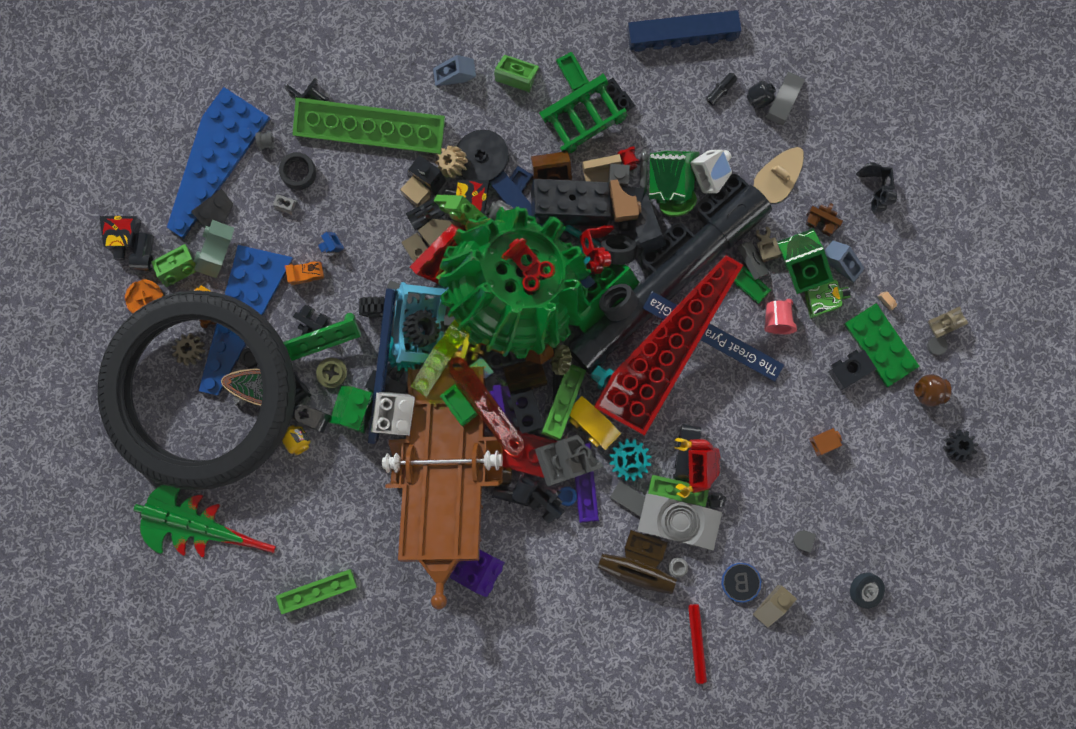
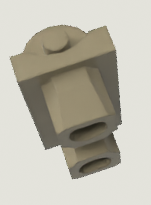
(947, 322)

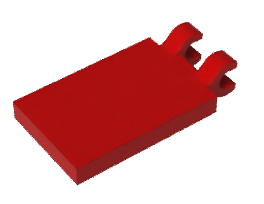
(527, 459)

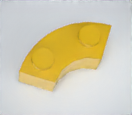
(594, 423)

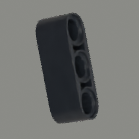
(682, 459)

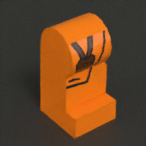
(304, 273)

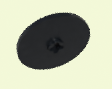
(494, 152)

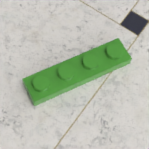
(563, 402)
(316, 591)

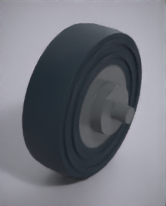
(867, 590)

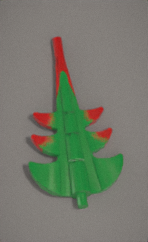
(164, 516)

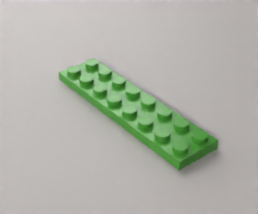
(368, 125)

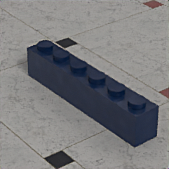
(684, 30)

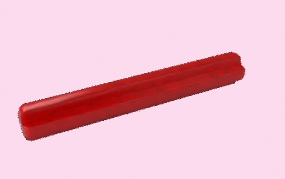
(697, 644)

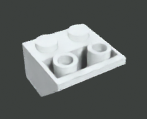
(393, 413)

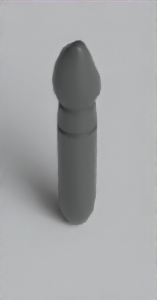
(643, 170)

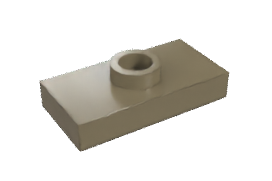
(414, 246)

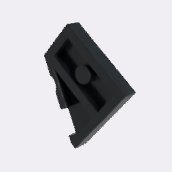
(214, 208)

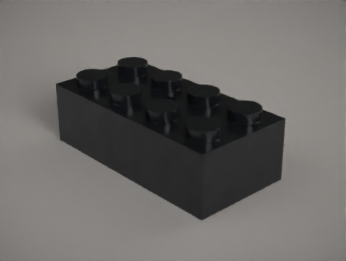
(571, 202)

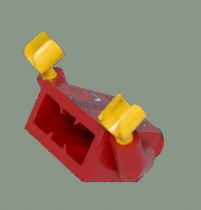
(703, 465)

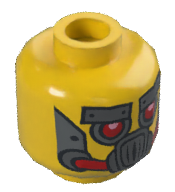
(296, 440)

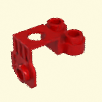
(598, 256)
(534, 270)

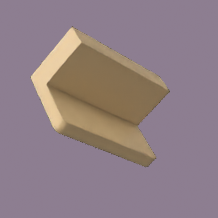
(598, 169)

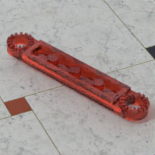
(485, 405)

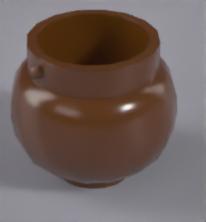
(932, 390)

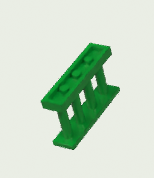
(567, 105)

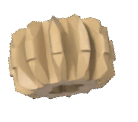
(451, 161)

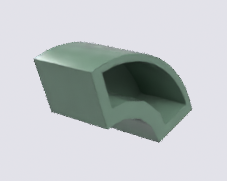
(214, 248)

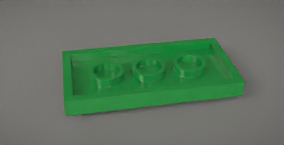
(882, 344)

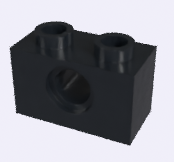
(861, 363)

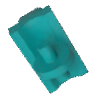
(601, 377)

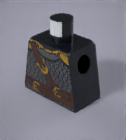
(426, 174)

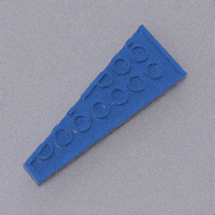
(253, 281)

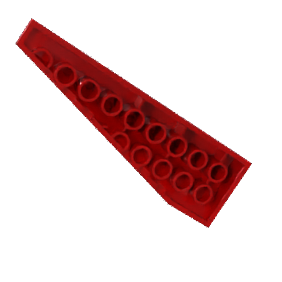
(652, 369)

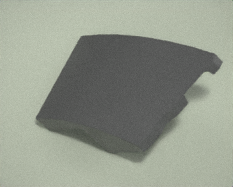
(566, 460)

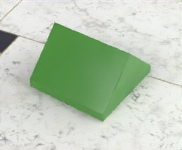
(516, 73)

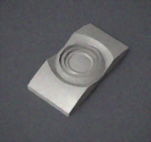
(679, 521)

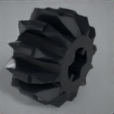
(954, 440)

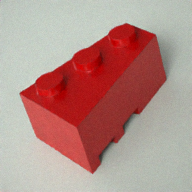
(429, 261)

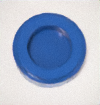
(567, 495)

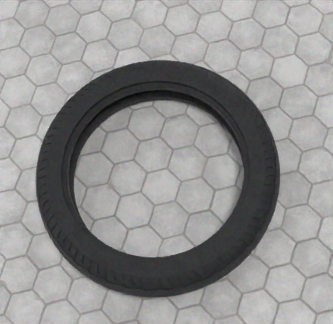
(116, 395)

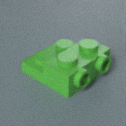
(458, 208)

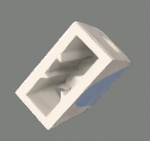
(712, 170)

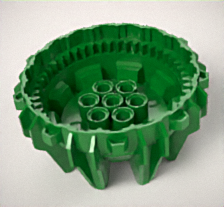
(513, 319)

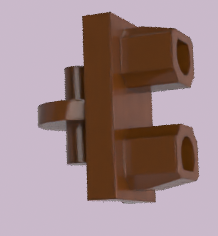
(826, 216)

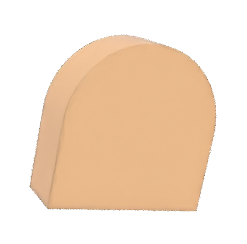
(887, 300)

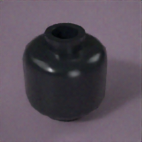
(761, 94)

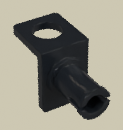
(311, 92)

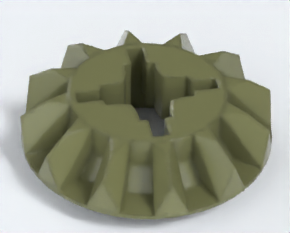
(327, 365)
(561, 365)

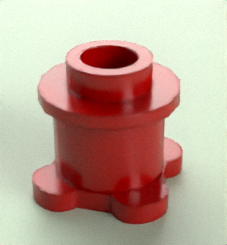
(628, 157)

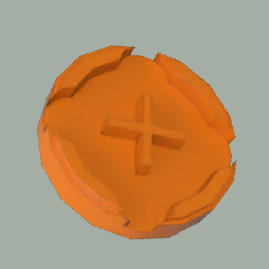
(141, 293)

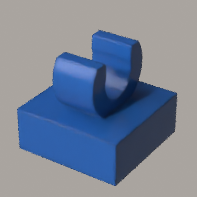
(331, 243)

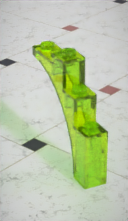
(439, 359)

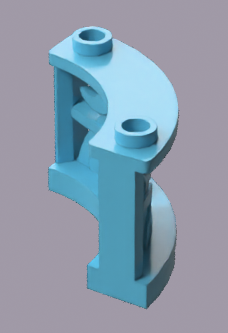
(433, 304)

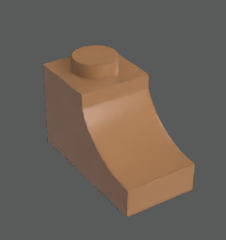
(624, 206)

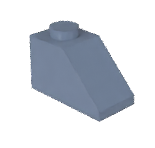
(455, 70)
(844, 260)

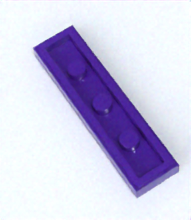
(586, 496)

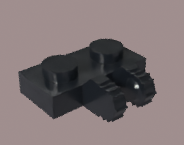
(390, 385)

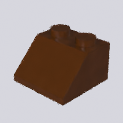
(552, 166)

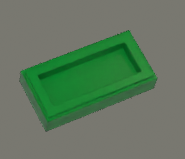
(572, 71)
(753, 288)
(459, 405)

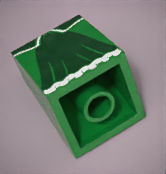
(672, 176)
(805, 261)
(352, 409)

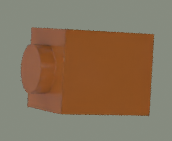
(826, 441)

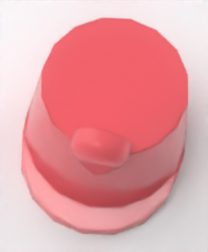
(780, 317)

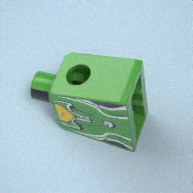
(825, 298)

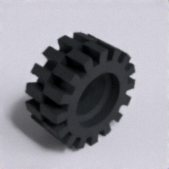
(371, 306)
(413, 331)

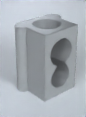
(283, 208)

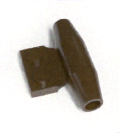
(640, 563)

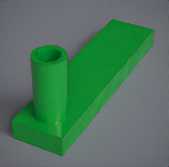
(323, 338)

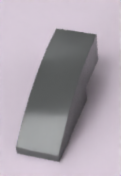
(785, 98)

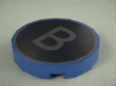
(741, 582)

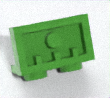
(174, 265)

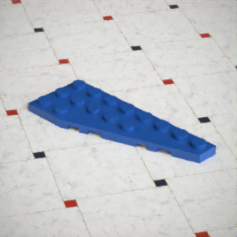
(219, 145)

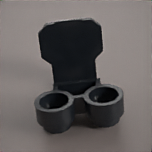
(885, 194)

